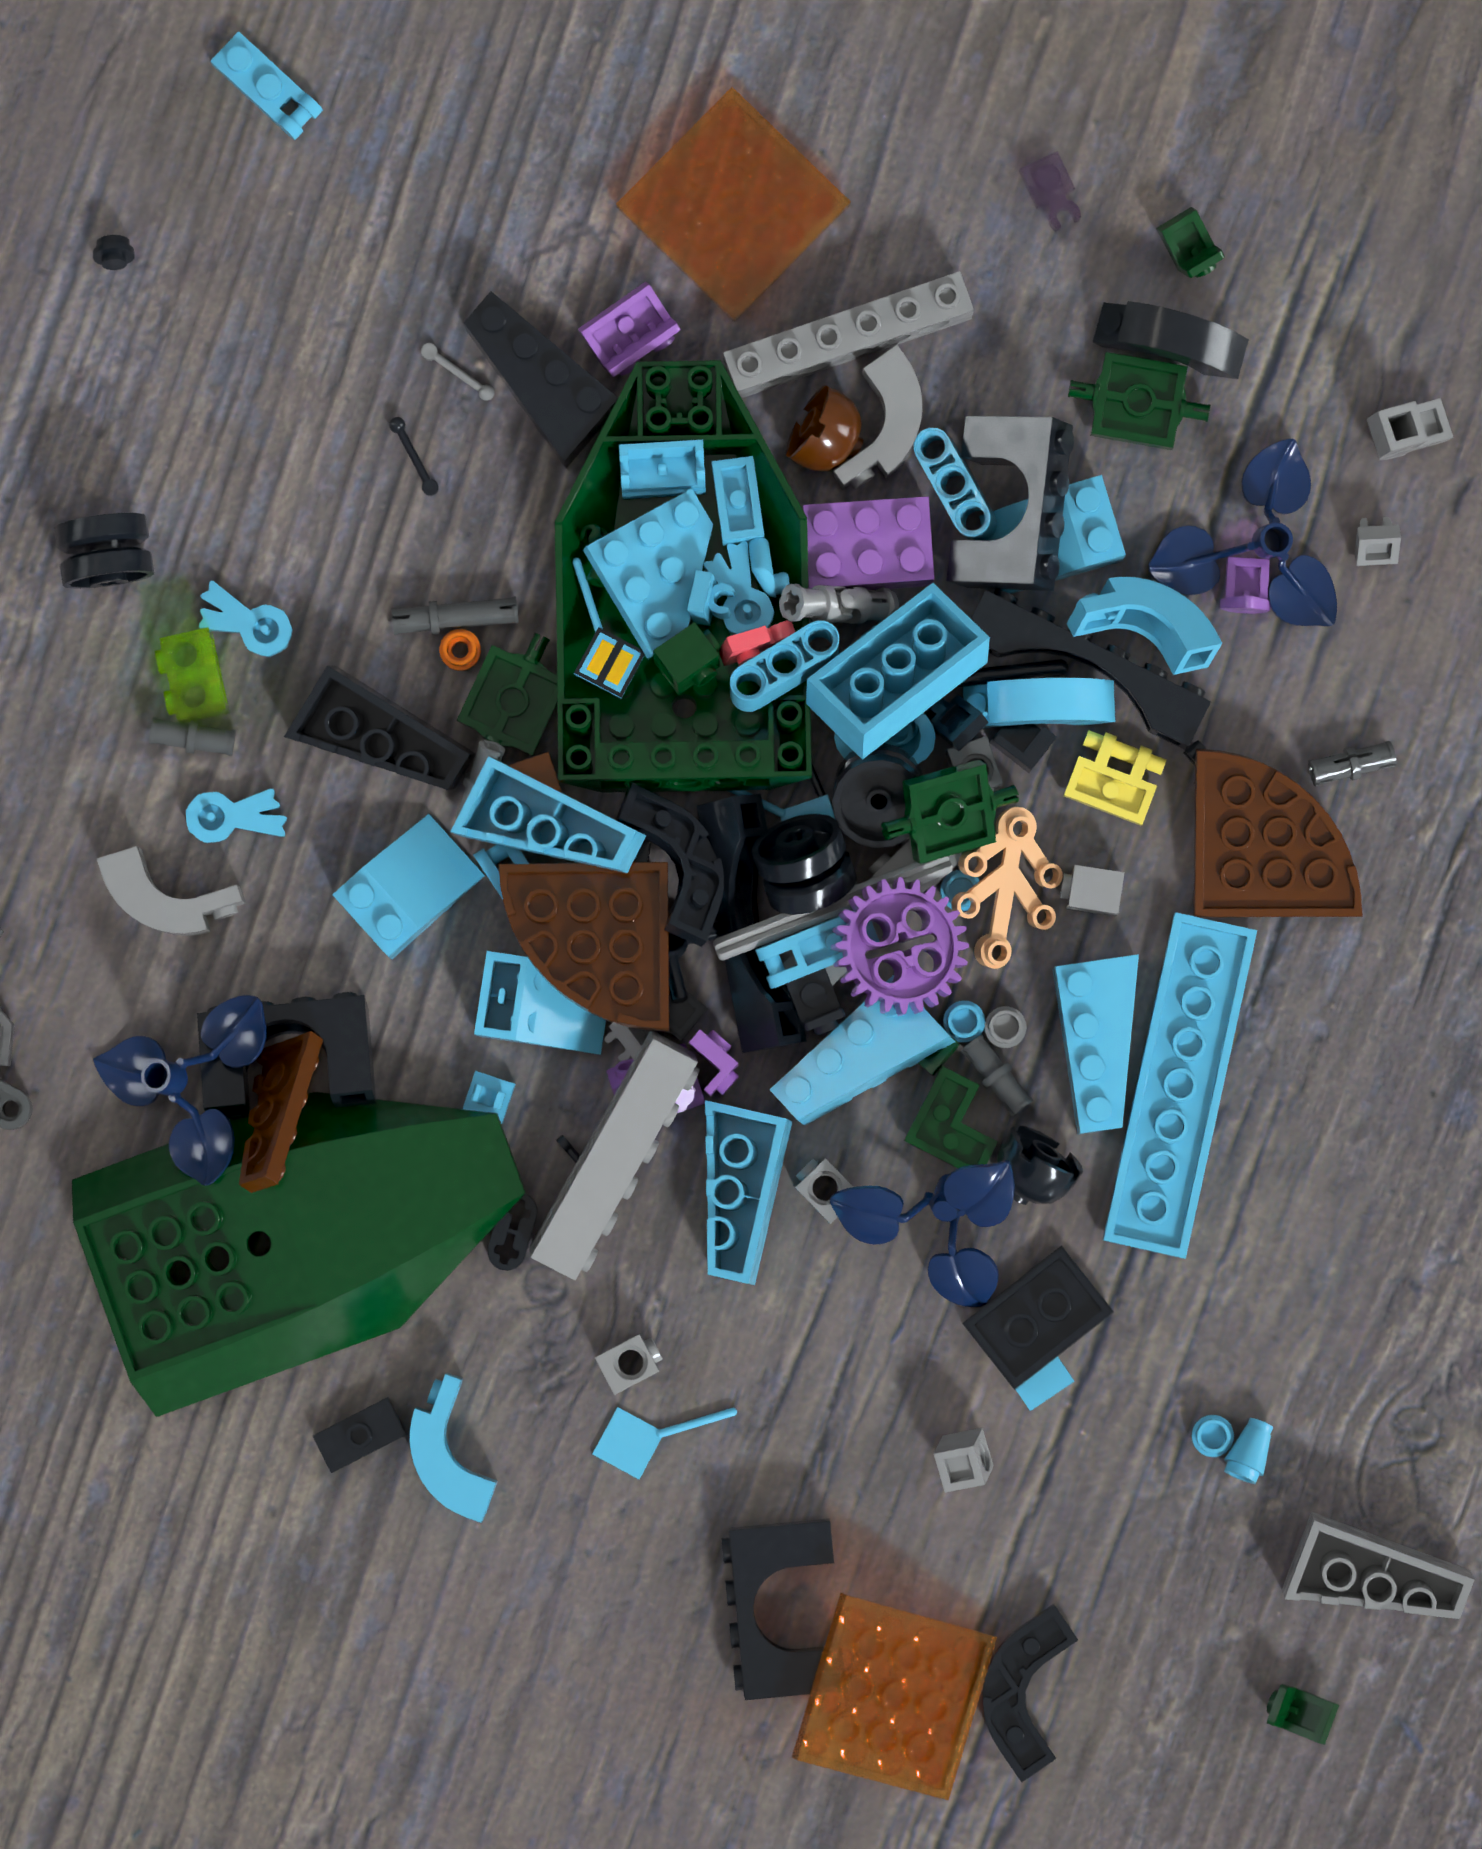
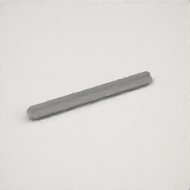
(787, 924)

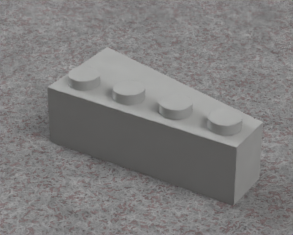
(1365, 1570)

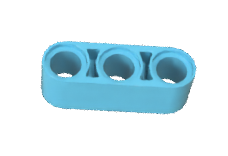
(944, 468)
(774, 683)

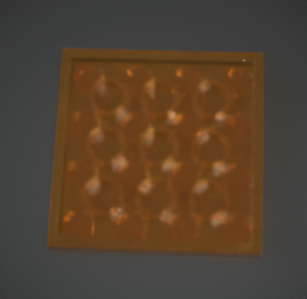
(733, 204)
(894, 1696)

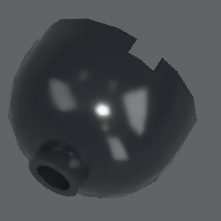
(1037, 1168)

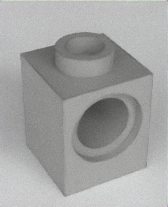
(1092, 890)
(809, 1175)
(615, 1376)
(963, 1460)

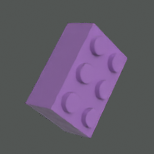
(870, 543)

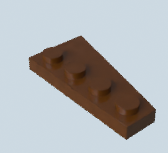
(281, 1097)

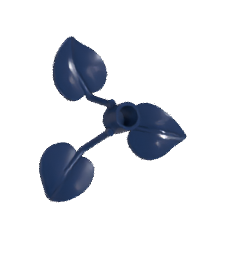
(1304, 589)
(139, 1073)
(978, 1191)

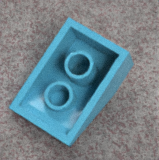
(1089, 531)
(408, 886)

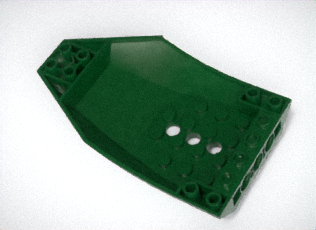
(638, 738)
(358, 1230)

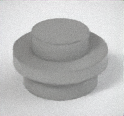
(1005, 1027)

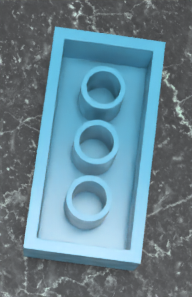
(897, 670)

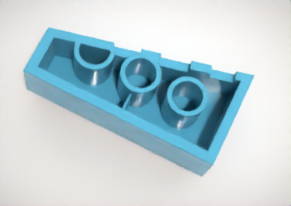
(535, 818)
(1096, 1031)
(857, 1057)
(741, 1184)

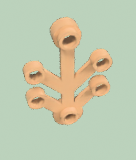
(1007, 881)

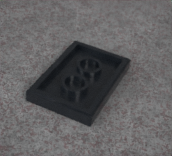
(1038, 1317)

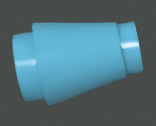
(1250, 1451)

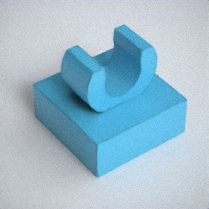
(704, 598)
(489, 1095)

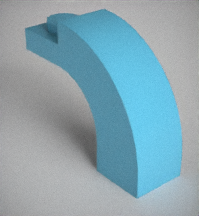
(1155, 612)
(1044, 701)
(439, 1471)

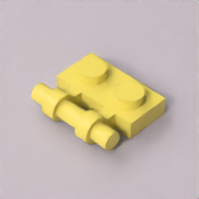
(1110, 789)

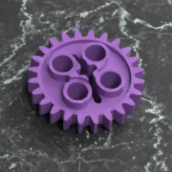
(889, 911)

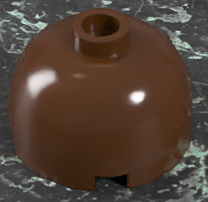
(827, 432)

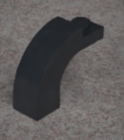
(1172, 335)

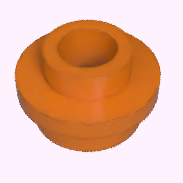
(460, 636)

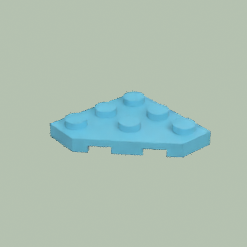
(653, 567)

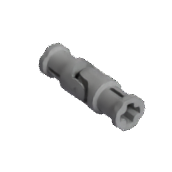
(837, 604)

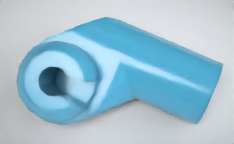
(762, 568)

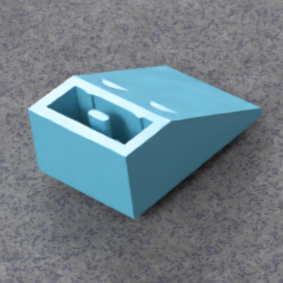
(526, 1009)

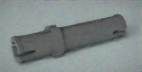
(454, 615)

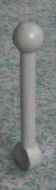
(430, 352)

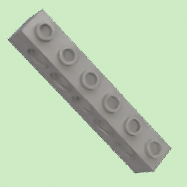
(849, 335)

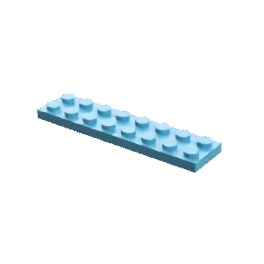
(1179, 1085)

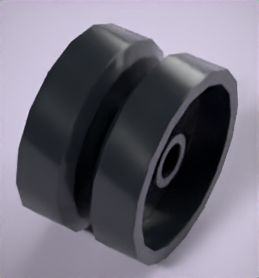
(104, 550)
(857, 790)
(804, 864)

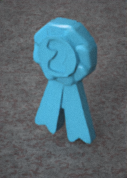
(749, 606)
(263, 629)
(214, 817)

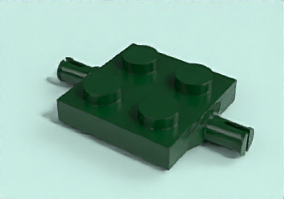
(1139, 401)
(512, 698)
(949, 811)

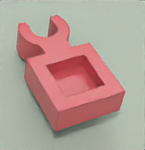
(750, 643)

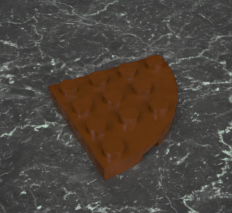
(1265, 845)
(596, 935)

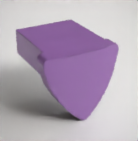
(1246, 586)

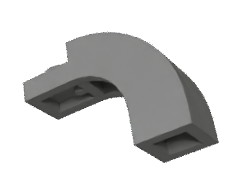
(901, 399)
(135, 892)

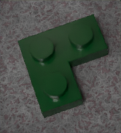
(939, 1124)

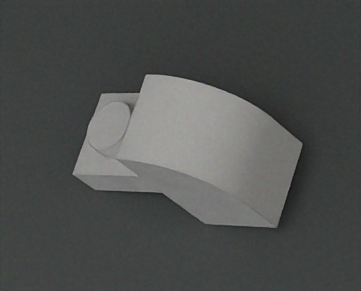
(1408, 428)

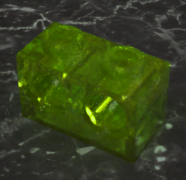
(203, 673)

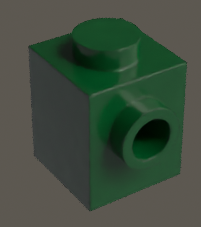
(688, 658)

